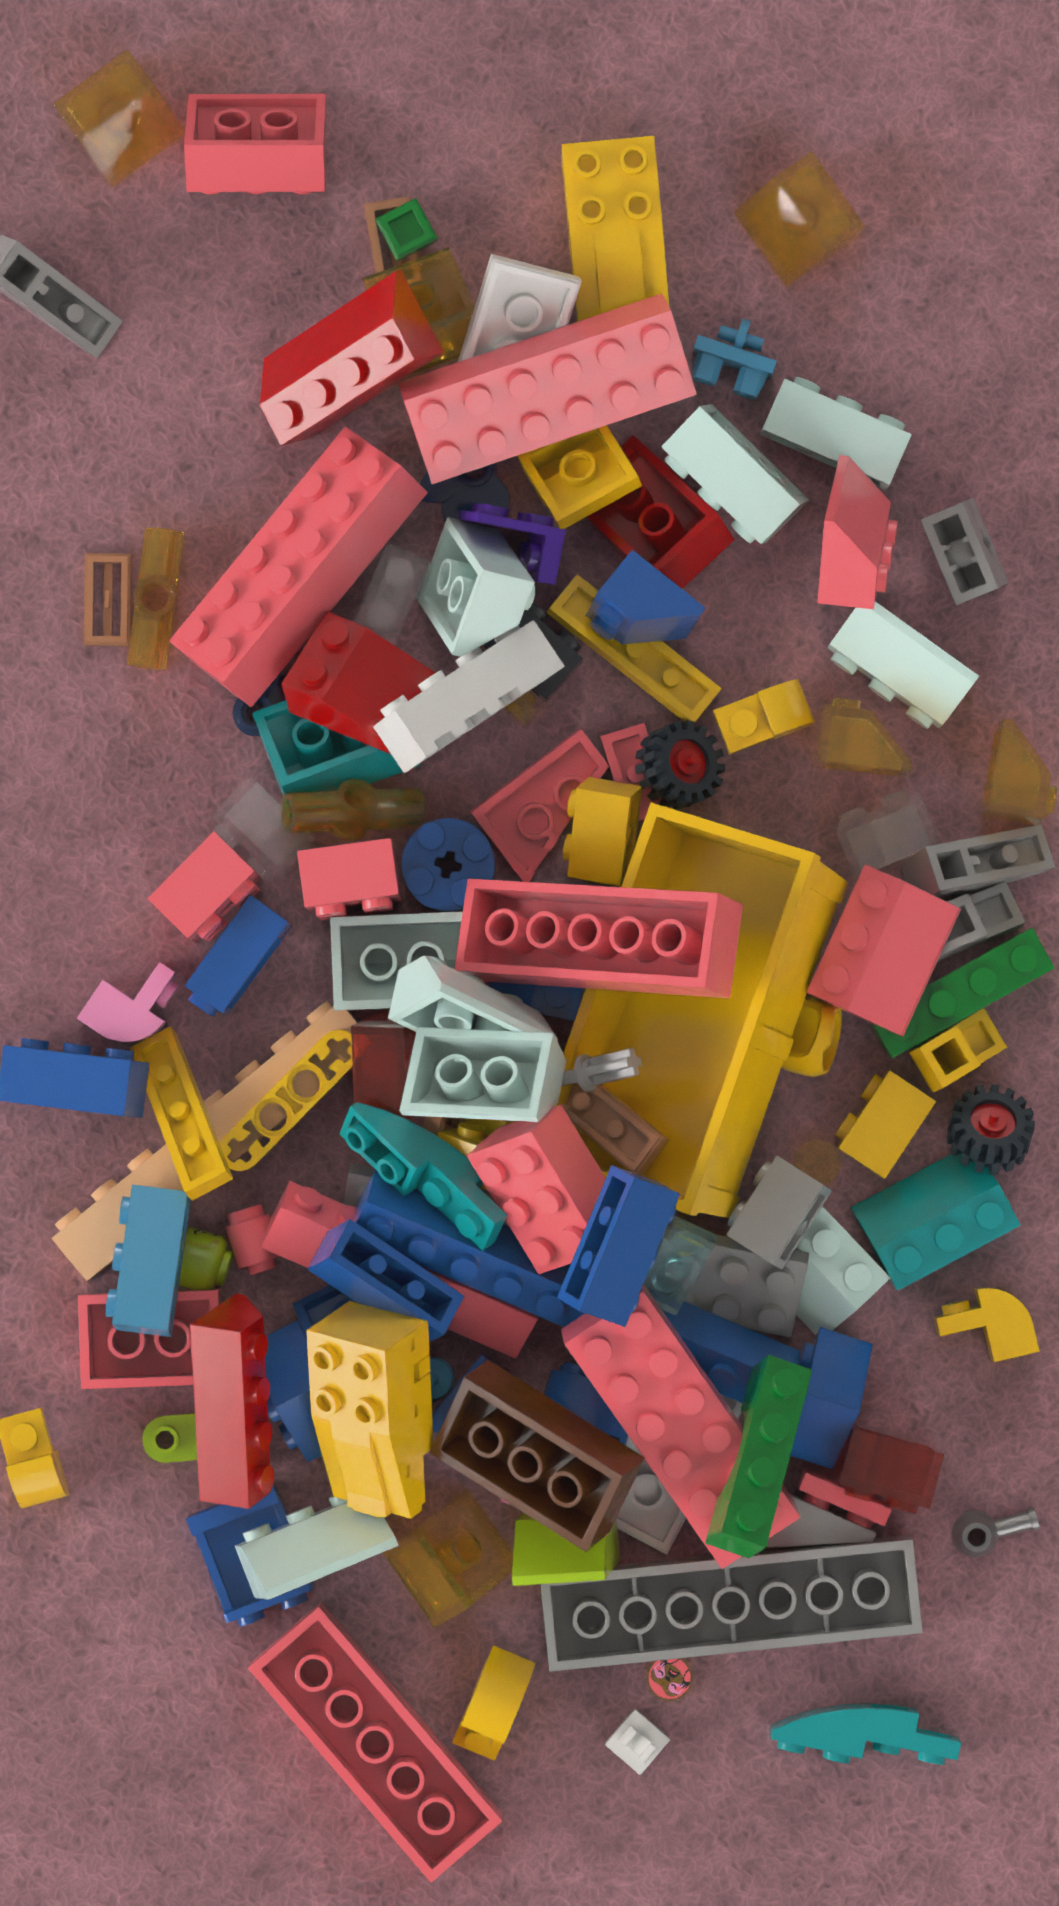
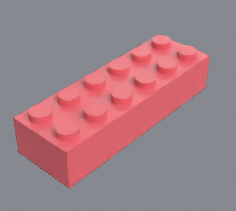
(547, 388)
(298, 566)
(599, 937)
(667, 1410)
(376, 1742)

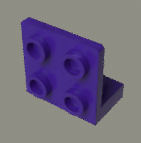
(543, 545)

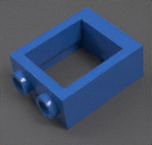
(236, 957)

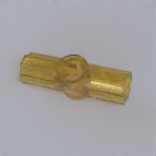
(158, 569)
(352, 810)

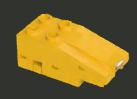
(614, 222)
(372, 1406)

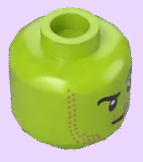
(204, 1260)

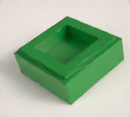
(406, 229)

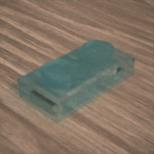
(678, 1263)

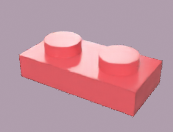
(620, 753)
(824, 1492)

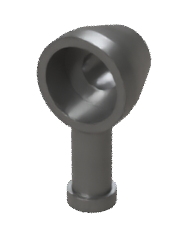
(992, 1528)

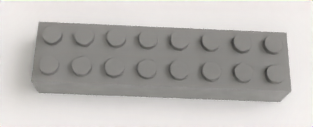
(750, 1605)

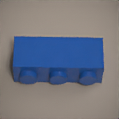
(73, 1078)
(618, 1246)
(383, 1277)

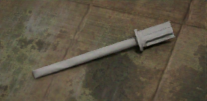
(602, 1069)

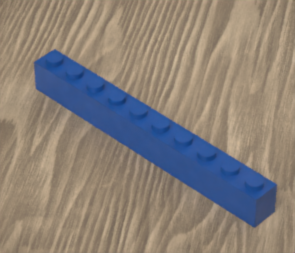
(506, 1273)

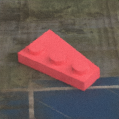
(532, 807)

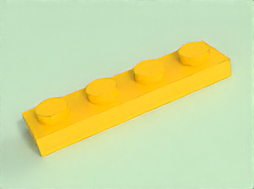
(647, 664)
(182, 1114)

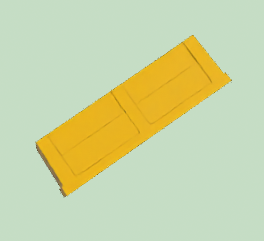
(713, 1058)

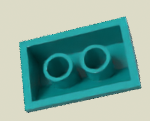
(315, 757)
(934, 1218)

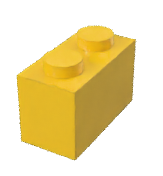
(602, 830)
(884, 1123)

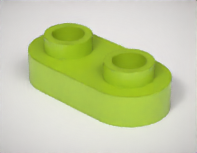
(184, 1433)

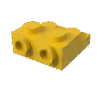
(579, 475)

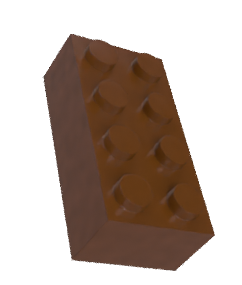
(537, 1455)

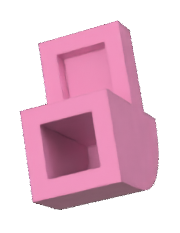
(129, 1019)

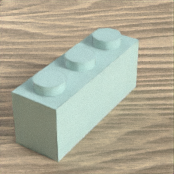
(835, 428)

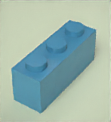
(149, 1260)

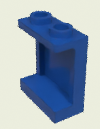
(217, 1533)

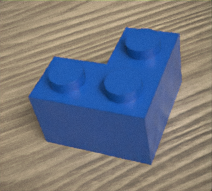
(290, 1389)
(833, 1395)

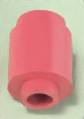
(246, 1237)

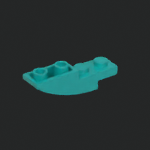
(418, 1159)
(846, 1727)

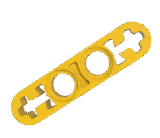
(285, 1095)

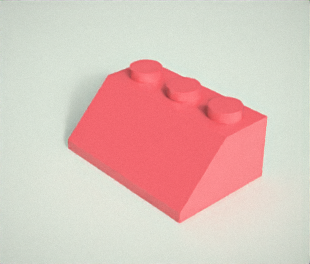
(255, 143)
(855, 540)
(883, 950)

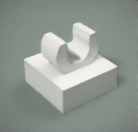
(637, 1741)

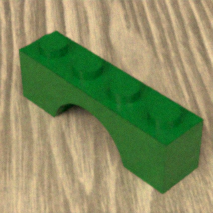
(970, 990)
(752, 1492)

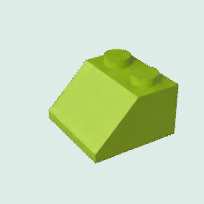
(548, 1558)

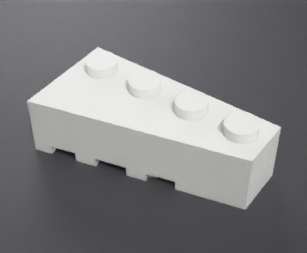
(466, 696)

